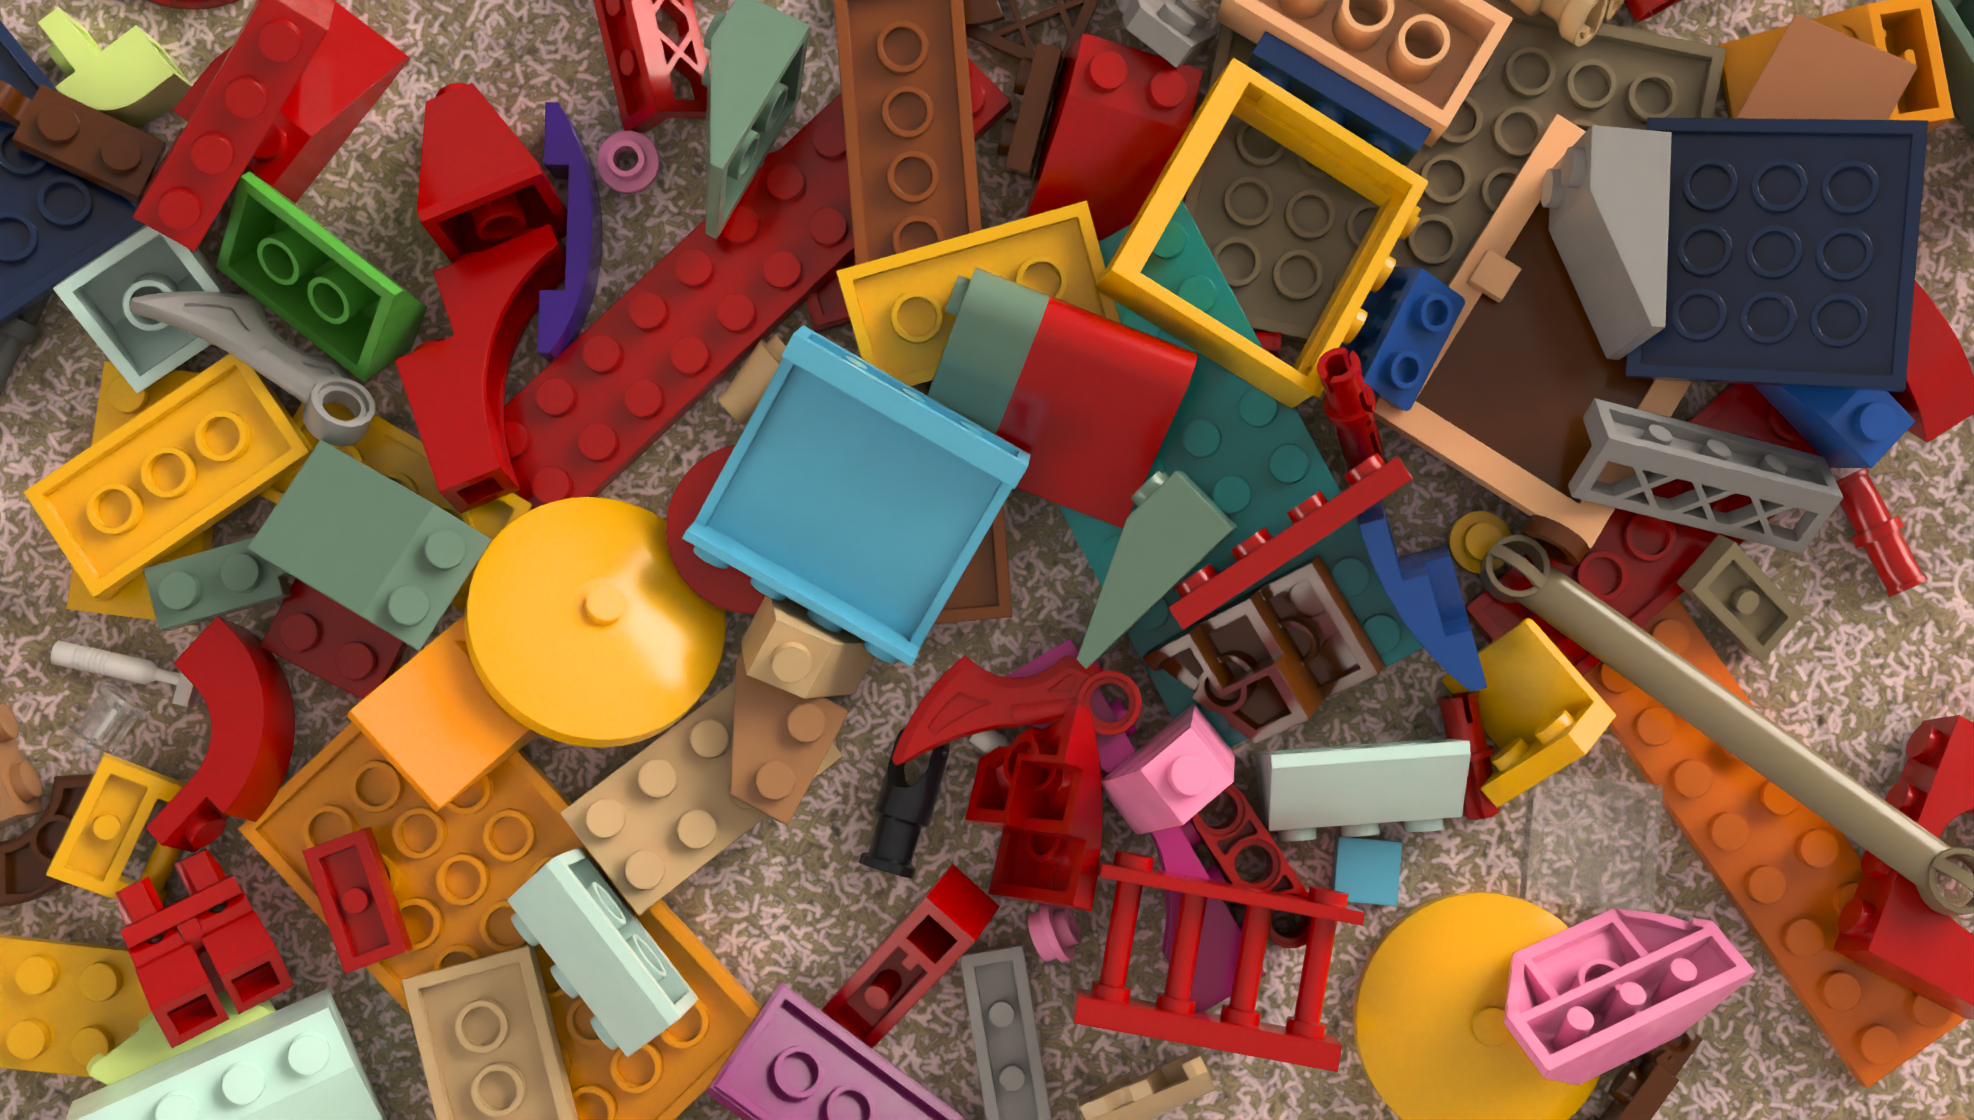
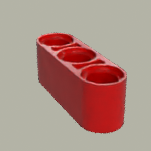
(1246, 829)

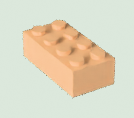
(1402, 51)

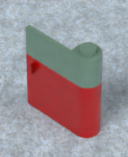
(1064, 388)

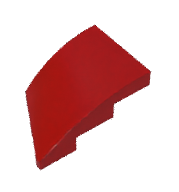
(1049, 809)

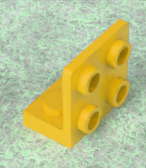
(1533, 710)

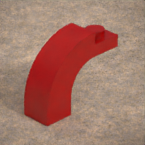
(1938, 373)
(248, 741)

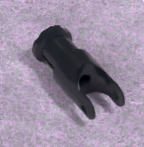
(903, 814)

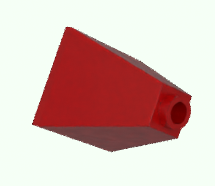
(479, 177)

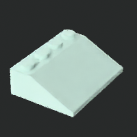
(274, 1068)

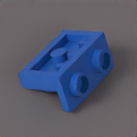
(1404, 333)

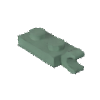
(213, 585)

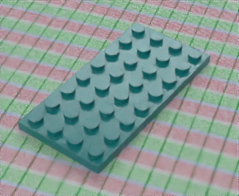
(1246, 457)

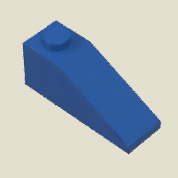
(1842, 424)

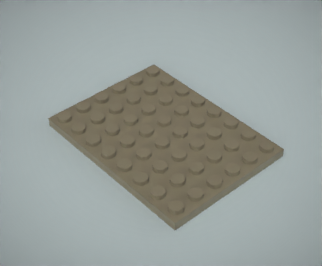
(1292, 229)

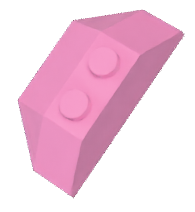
(1616, 989)

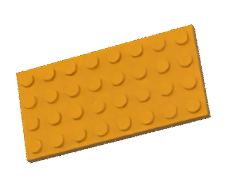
(453, 892)

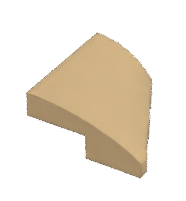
(1150, 1093)

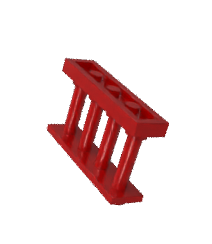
(1239, 1024)

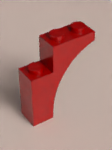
(461, 380)

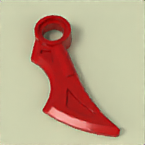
(978, 701)

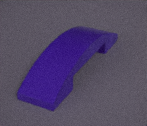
(565, 311)

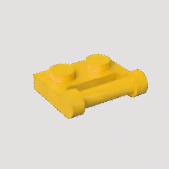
(109, 826)

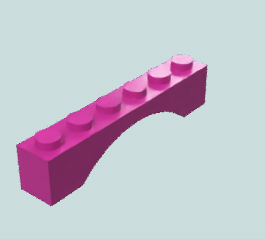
(1175, 852)

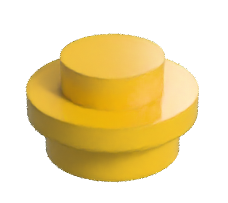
(1473, 536)

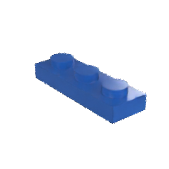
(1339, 99)

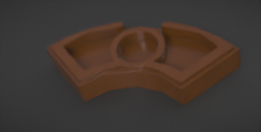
(29, 855)

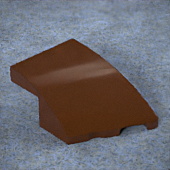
(1272, 652)

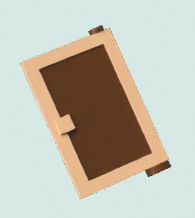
(1525, 370)

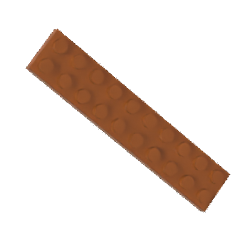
(916, 181)

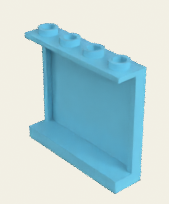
(855, 497)

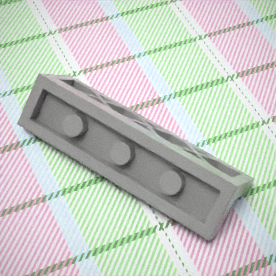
(1710, 458)

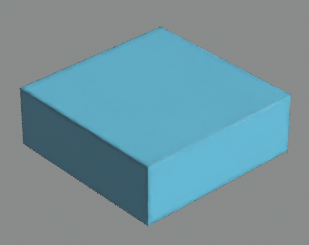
(1367, 869)

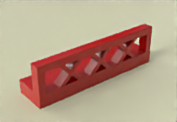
(644, 57)

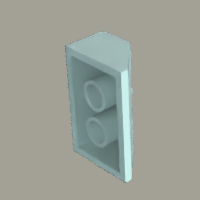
(1362, 787)
(600, 951)

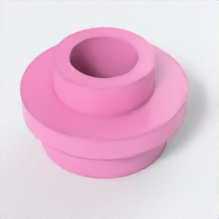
(641, 175)
(1054, 933)

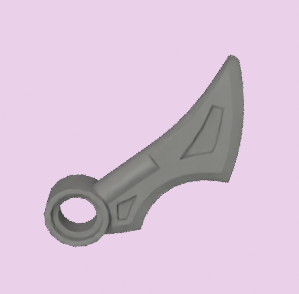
(242, 330)

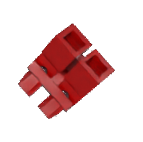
(199, 949)

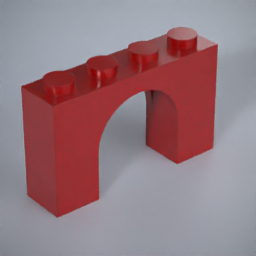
(232, 117)
(1887, 920)

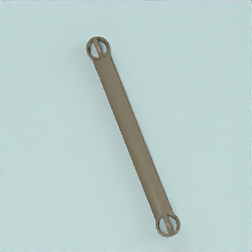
(1731, 722)

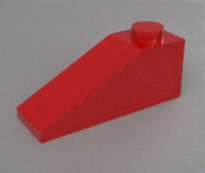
(912, 957)

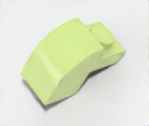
(126, 80)

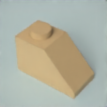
(801, 655)

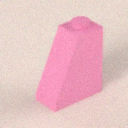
(1171, 774)

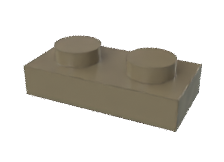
(1740, 598)

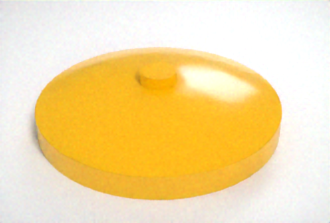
(590, 624)
(1436, 1010)

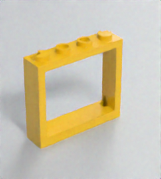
(1324, 145)

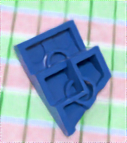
(1425, 597)

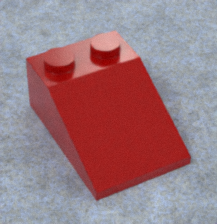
(324, 107)
(1111, 130)

